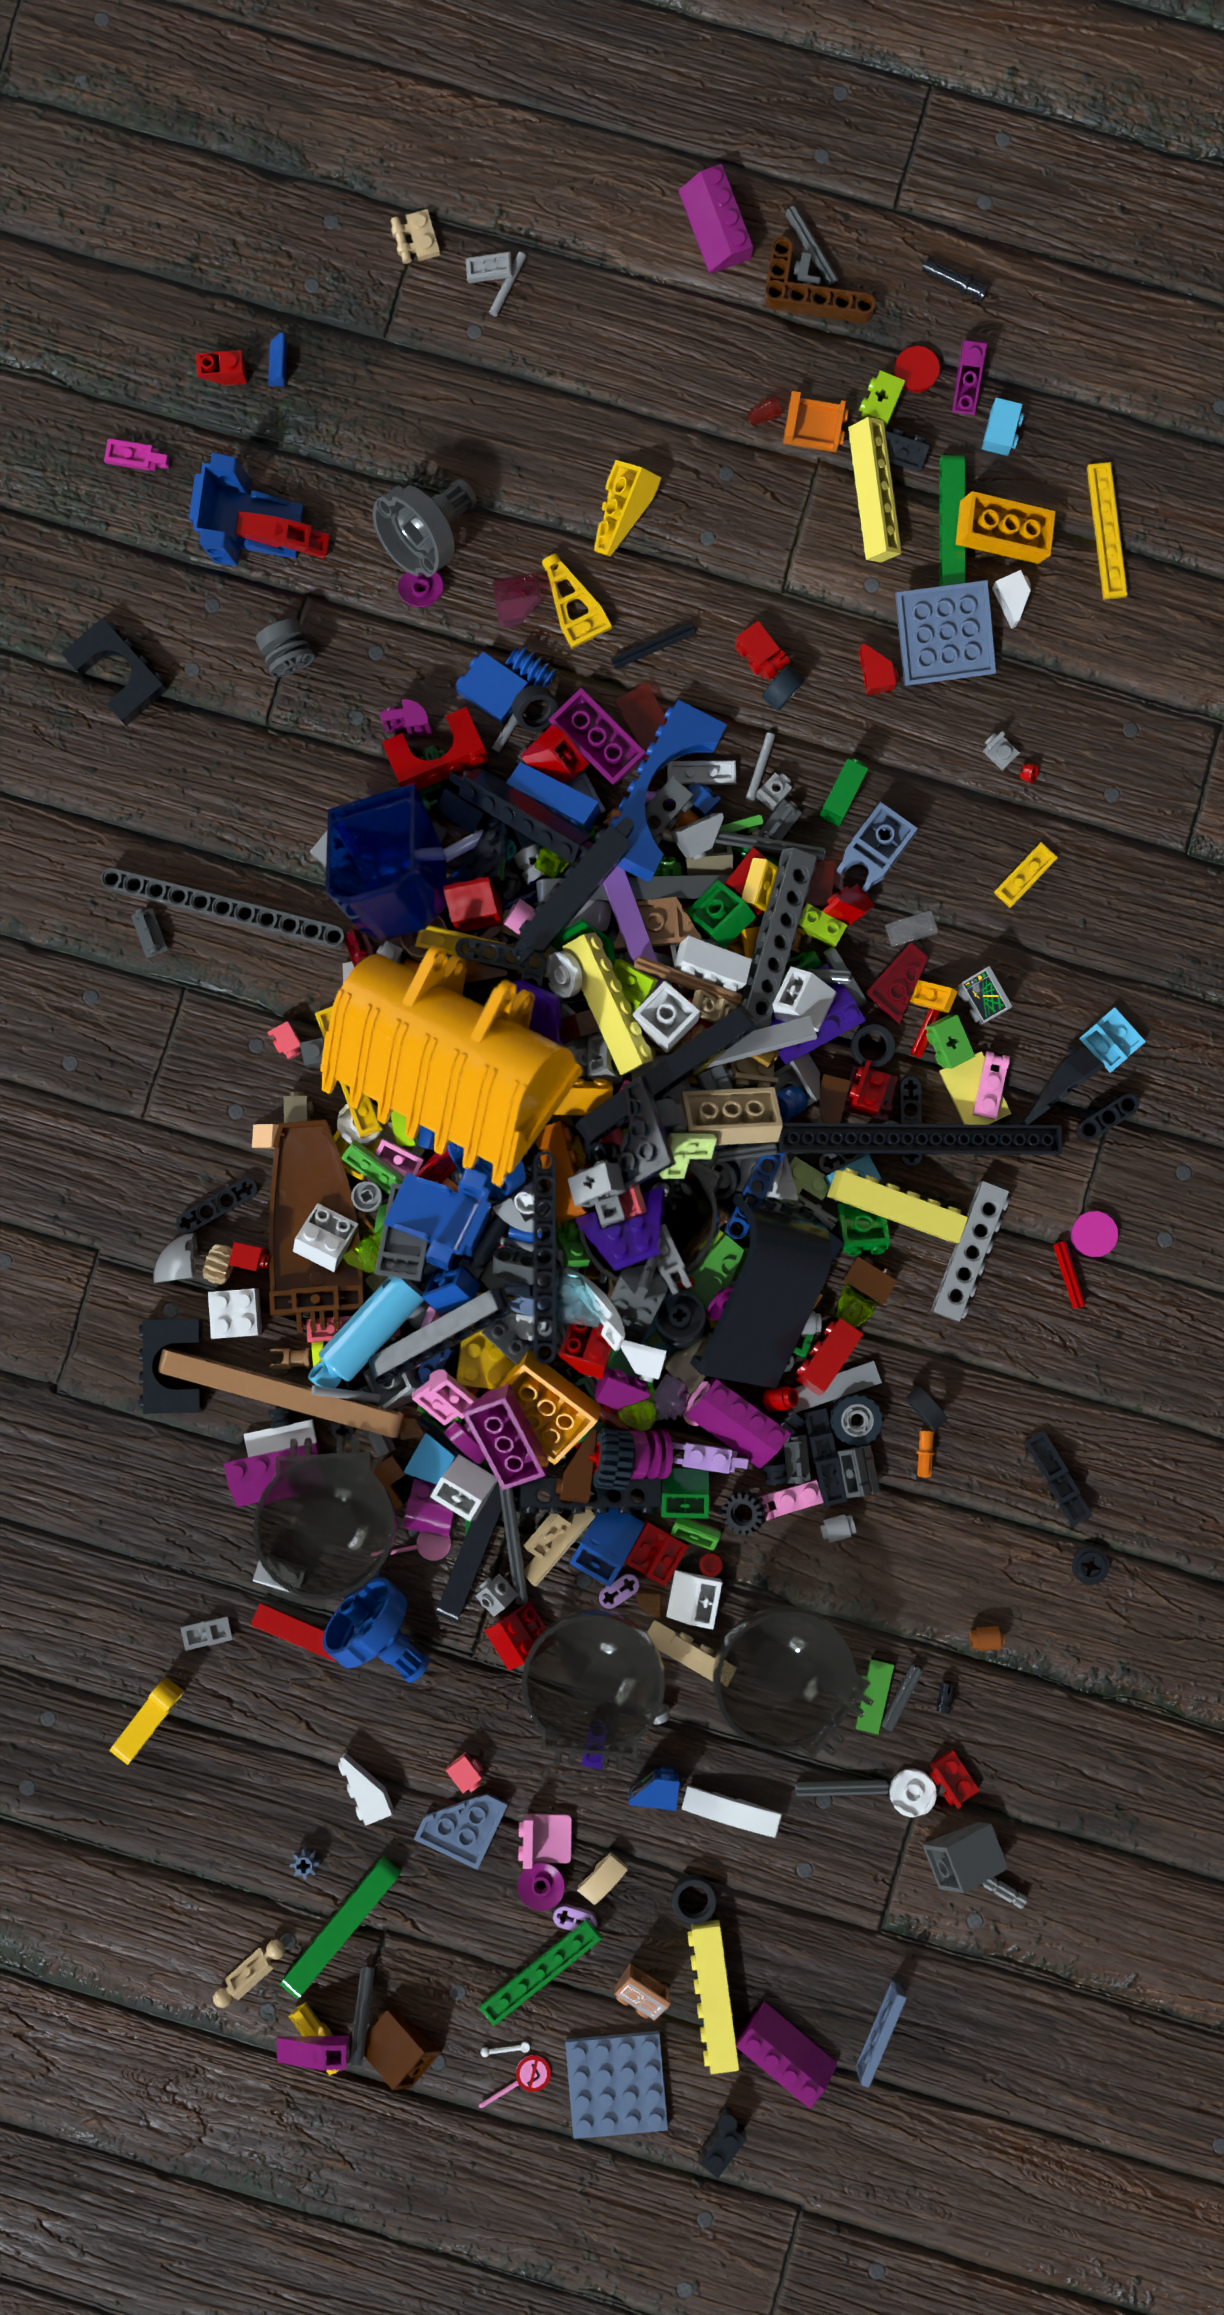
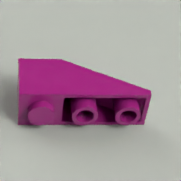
(968, 376)
(314, 2051)

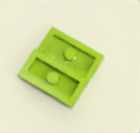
(635, 983)

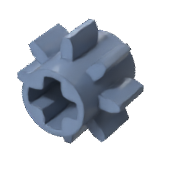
(309, 1859)

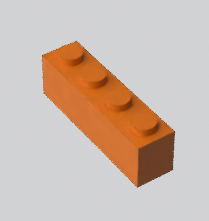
(557, 1140)

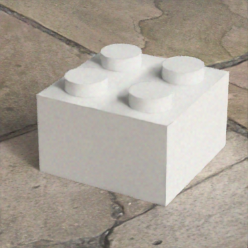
(235, 1313)

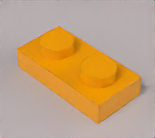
(933, 996)

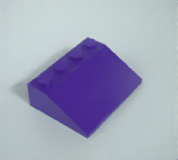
(840, 1018)

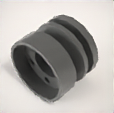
(284, 647)

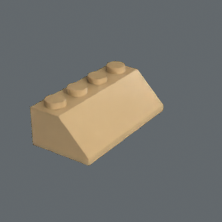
(734, 1114)

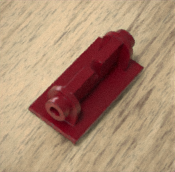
(358, 946)

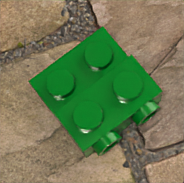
(862, 1231)

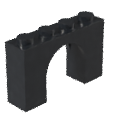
(103, 641)
(157, 1395)

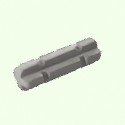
(1006, 1892)

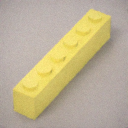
(874, 490)
(609, 1004)
(897, 1206)
(715, 1999)

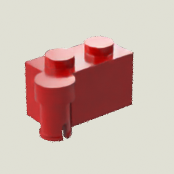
(760, 651)

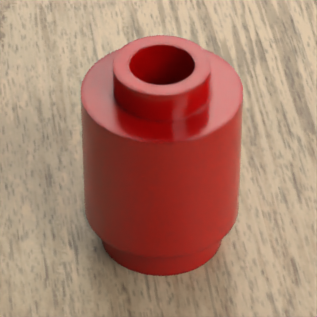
(780, 1399)

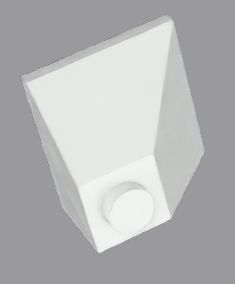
(644, 1359)

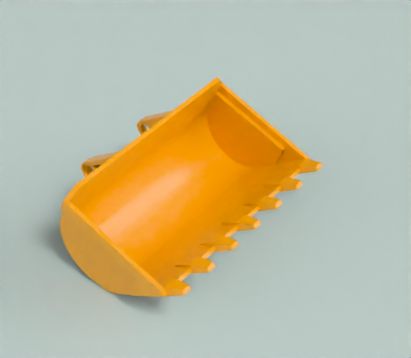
(446, 1059)

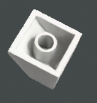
(666, 1016)

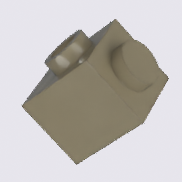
(297, 1107)

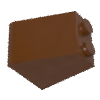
(399, 2050)

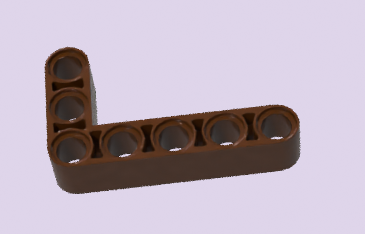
(810, 293)

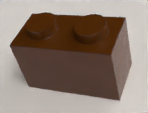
(869, 1280)

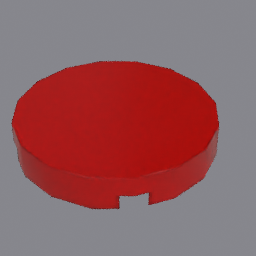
(918, 368)

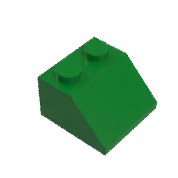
(721, 914)

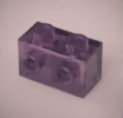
(670, 1398)

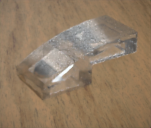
(911, 928)

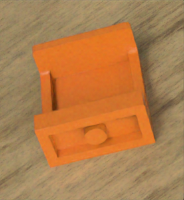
(815, 423)

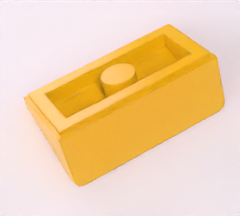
(759, 883)

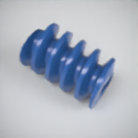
(530, 668)

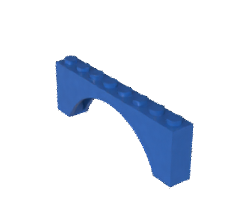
(683, 734)

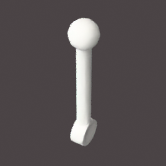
(524, 2047)

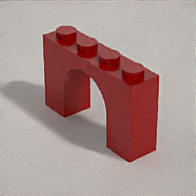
(464, 754)

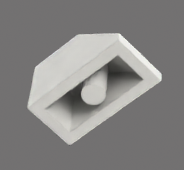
(1012, 595)

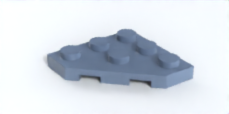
(463, 1828)

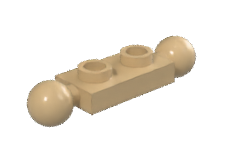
(249, 1973)

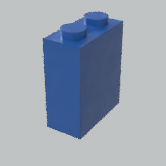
(490, 687)

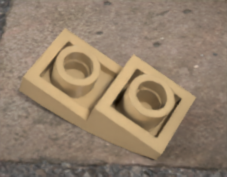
(710, 1007)
(603, 1878)

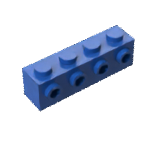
(556, 796)

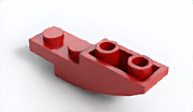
(281, 532)

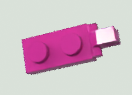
(134, 455)

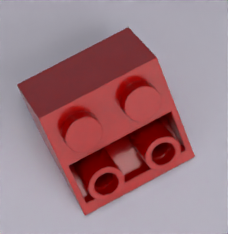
(555, 755)
(473, 904)
(586, 1349)
(515, 1634)

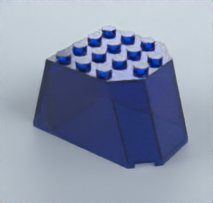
(386, 863)

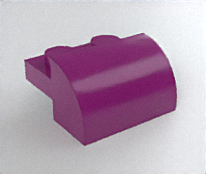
(410, 718)
(425, 1513)

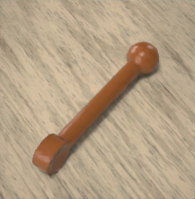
(362, 1215)

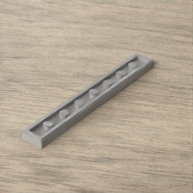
(755, 1043)

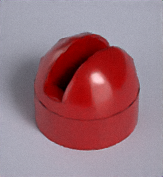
(1029, 773)

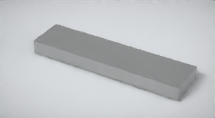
(842, 1385)

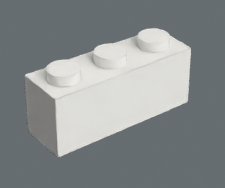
(712, 963)

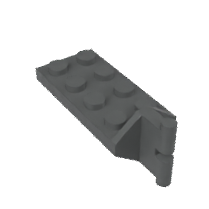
(638, 1298)

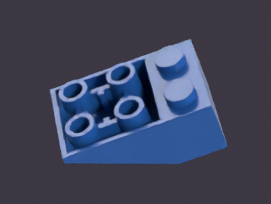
(606, 1545)

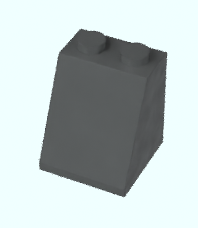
(965, 1857)

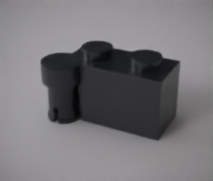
(722, 2143)

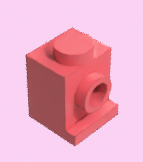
(286, 1040)

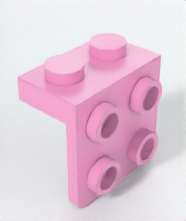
(545, 1839)

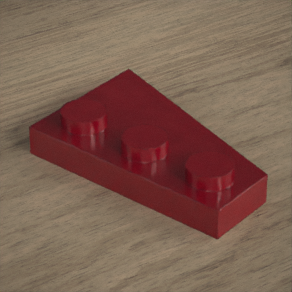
(897, 983)

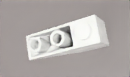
(368, 1792)

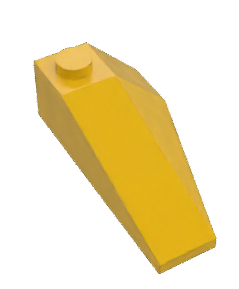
(629, 495)

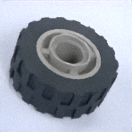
(870, 1419)

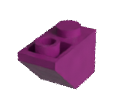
(620, 1390)

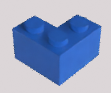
(450, 1288)

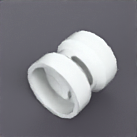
(523, 1199)

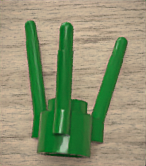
(808, 961)

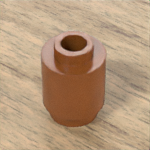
(986, 1638)

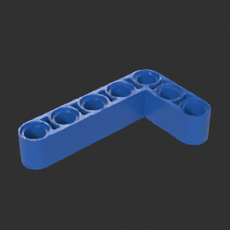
(765, 1179)

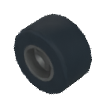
(782, 688)

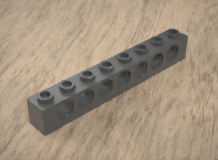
(771, 928)

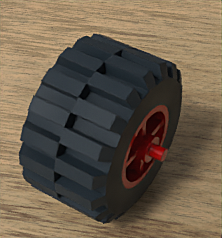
(613, 1459)

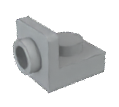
(1000, 750)

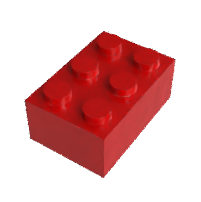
(828, 1356)

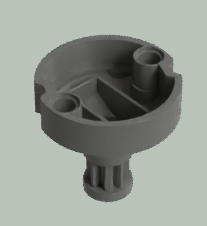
(417, 527)

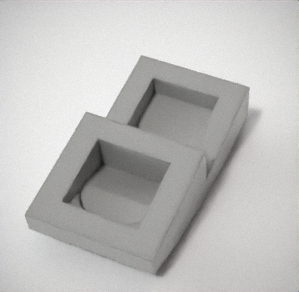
(206, 1633)

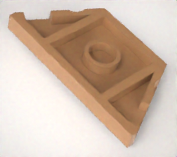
(664, 923)

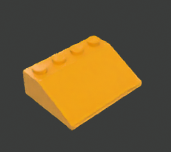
(552, 1405)

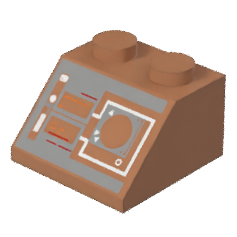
(642, 1992)

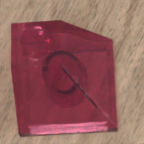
(516, 599)

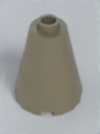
(679, 1364)

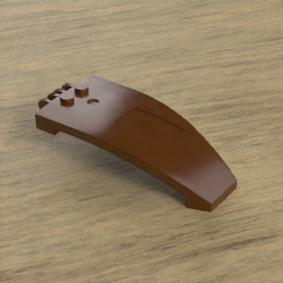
(303, 1174)

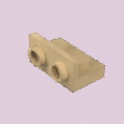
(749, 1072)

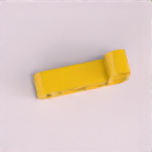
(147, 1720)

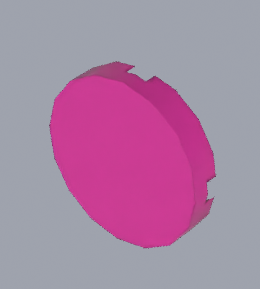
(1094, 1234)

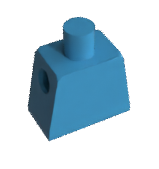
(430, 1460)

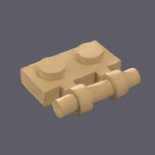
(422, 234)

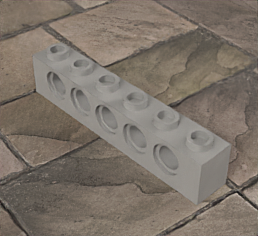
(984, 1194)

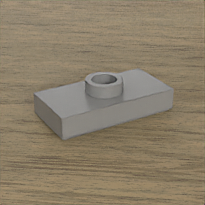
(489, 267)

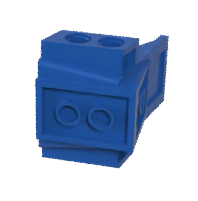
(217, 499)
(441, 1216)

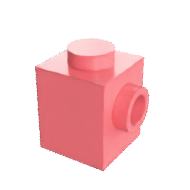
(465, 1772)

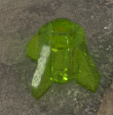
(365, 1255)
(854, 1307)
(640, 1414)

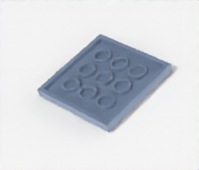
(945, 632)
(616, 2084)

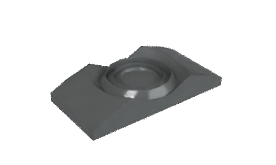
(399, 1252)

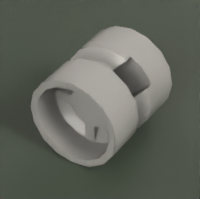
(523, 862)
(367, 1196)

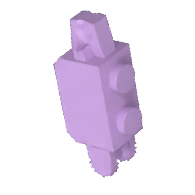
(709, 1457)

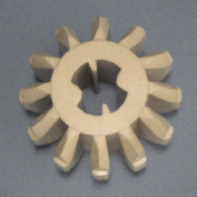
(217, 1265)

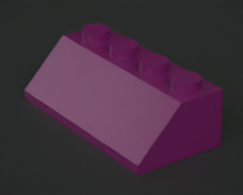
(716, 219)
(598, 737)
(737, 1423)
(506, 1437)
(251, 1475)
(786, 2054)

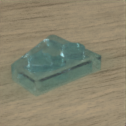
(573, 1302)

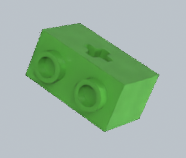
(958, 1048)

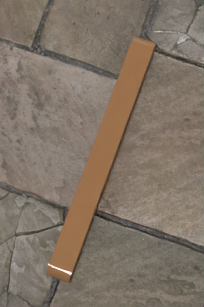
(279, 1392)

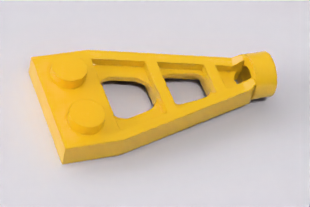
(586, 626)

